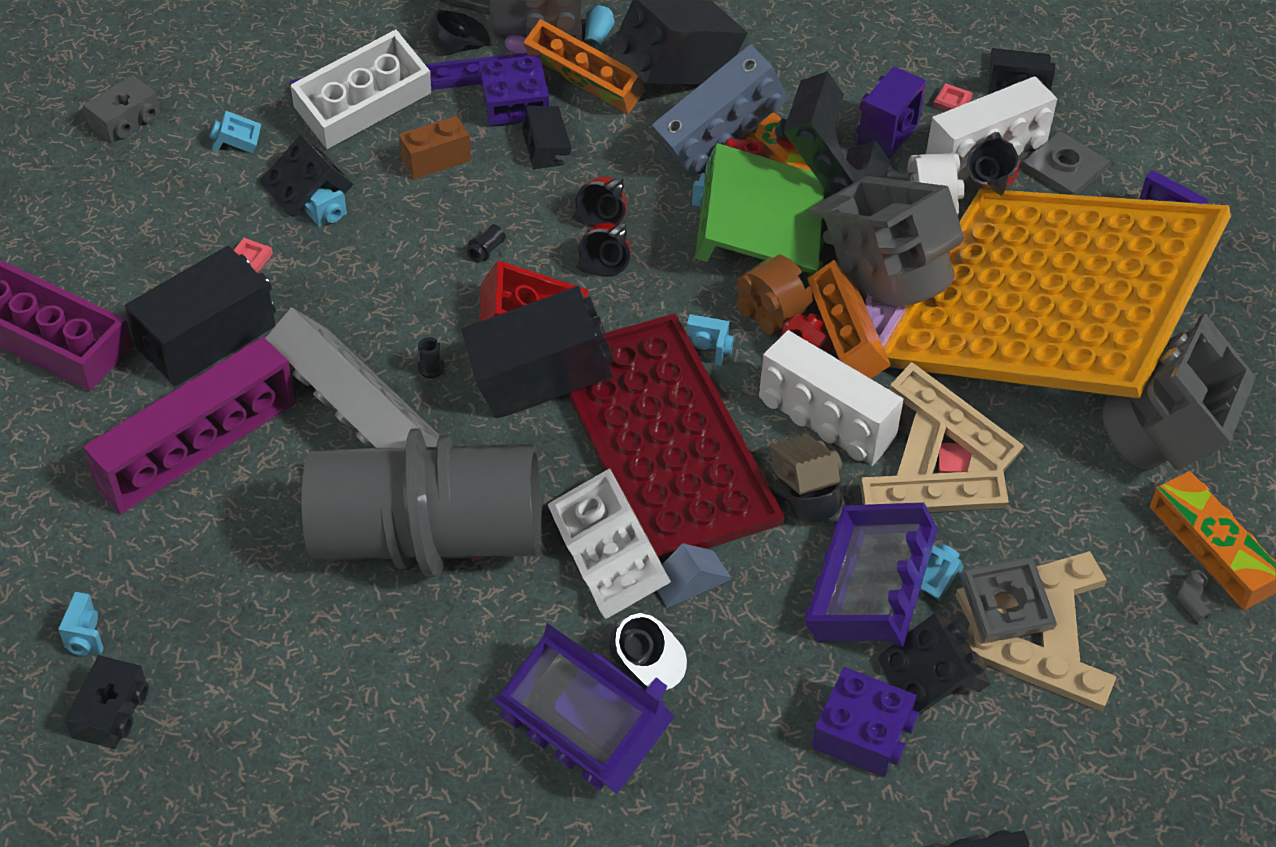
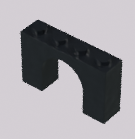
(814, 136)

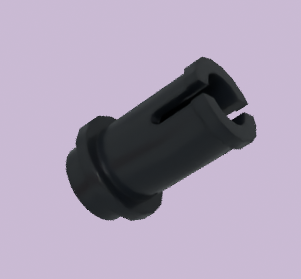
(480, 248)
(430, 361)

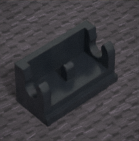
(545, 136)

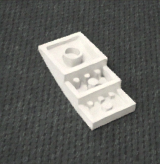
(608, 543)

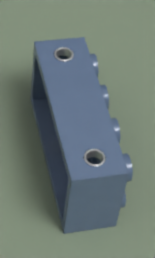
(721, 108)

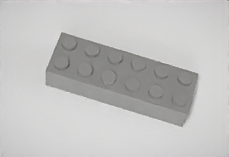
(346, 383)

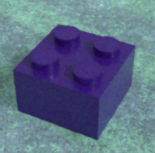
(891, 110)

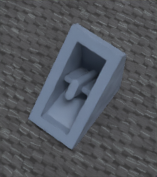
(691, 573)

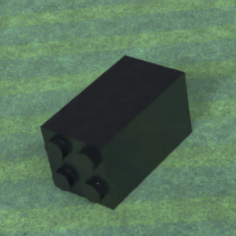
(677, 40)
(201, 315)
(538, 352)

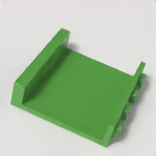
(760, 209)

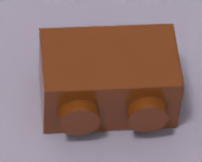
(435, 147)

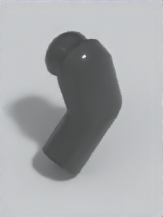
(1190, 595)

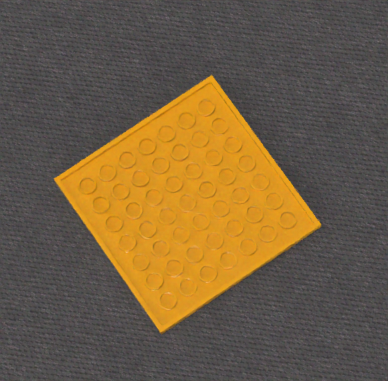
(1062, 291)

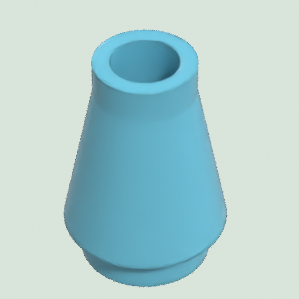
(598, 25)

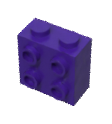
(511, 86)
(865, 722)

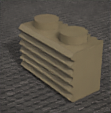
(805, 463)

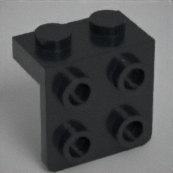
(934, 662)

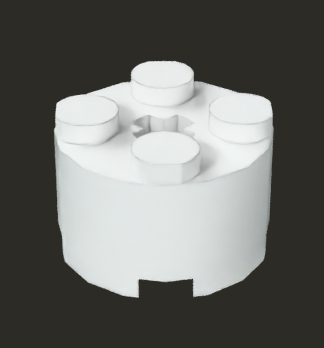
(938, 170)

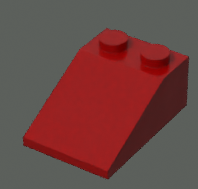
(512, 287)

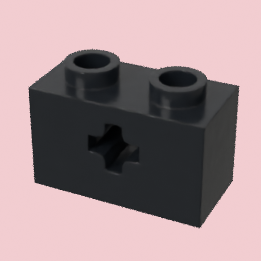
(107, 702)

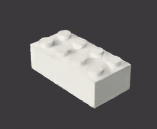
(361, 89)
(1017, 112)
(830, 398)

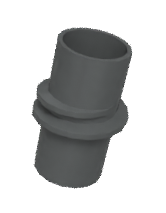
(422, 503)

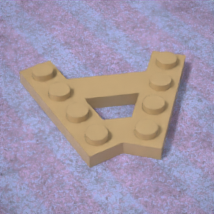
(938, 414)
(1057, 660)

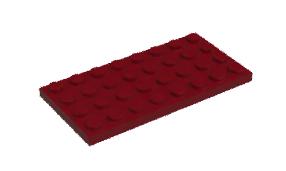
(673, 442)

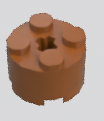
(773, 293)

